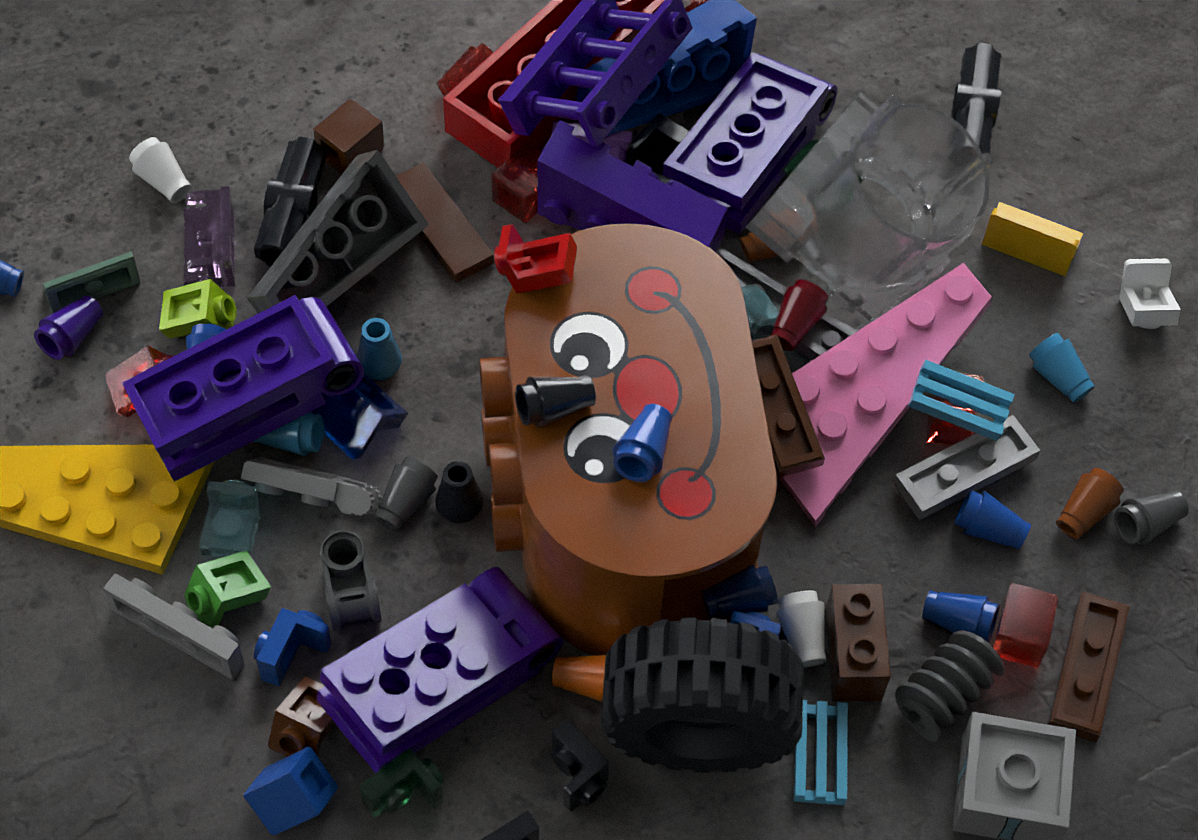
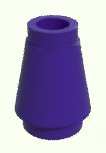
(67, 328)

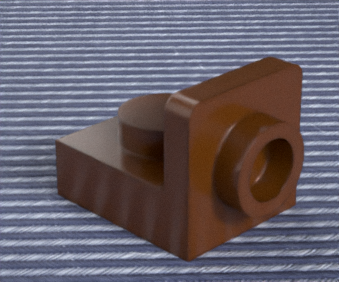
(300, 720)

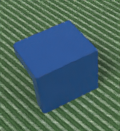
(291, 791)

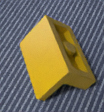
(1031, 238)

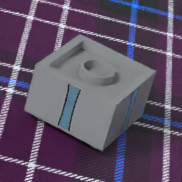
(1014, 779)

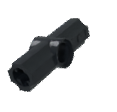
(977, 95)
(290, 197)

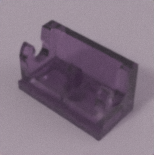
(210, 238)

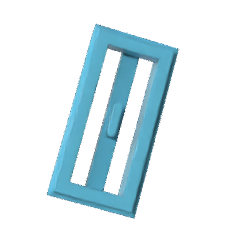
(964, 393)
(820, 795)

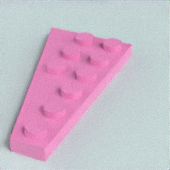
(867, 381)

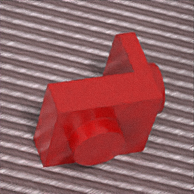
(535, 263)

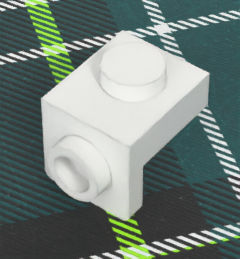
(1147, 294)

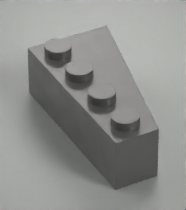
(345, 237)

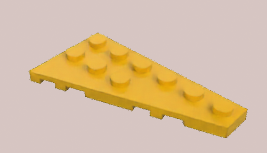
(98, 500)

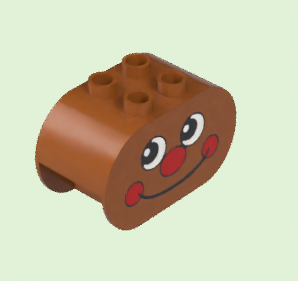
(649, 325)

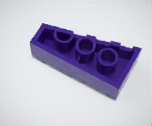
(593, 189)

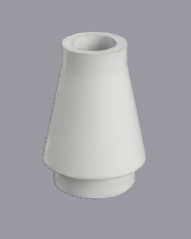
(159, 168)
(804, 625)

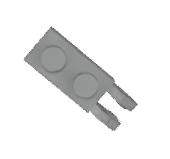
(315, 486)

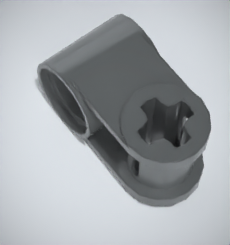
(349, 587)

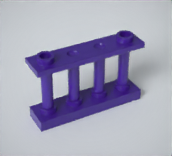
(573, 46)

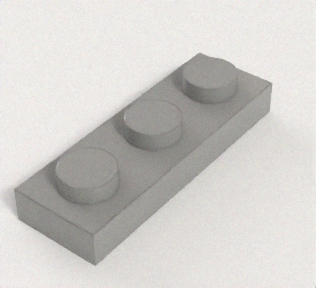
(964, 468)
(175, 625)

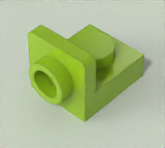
(194, 305)

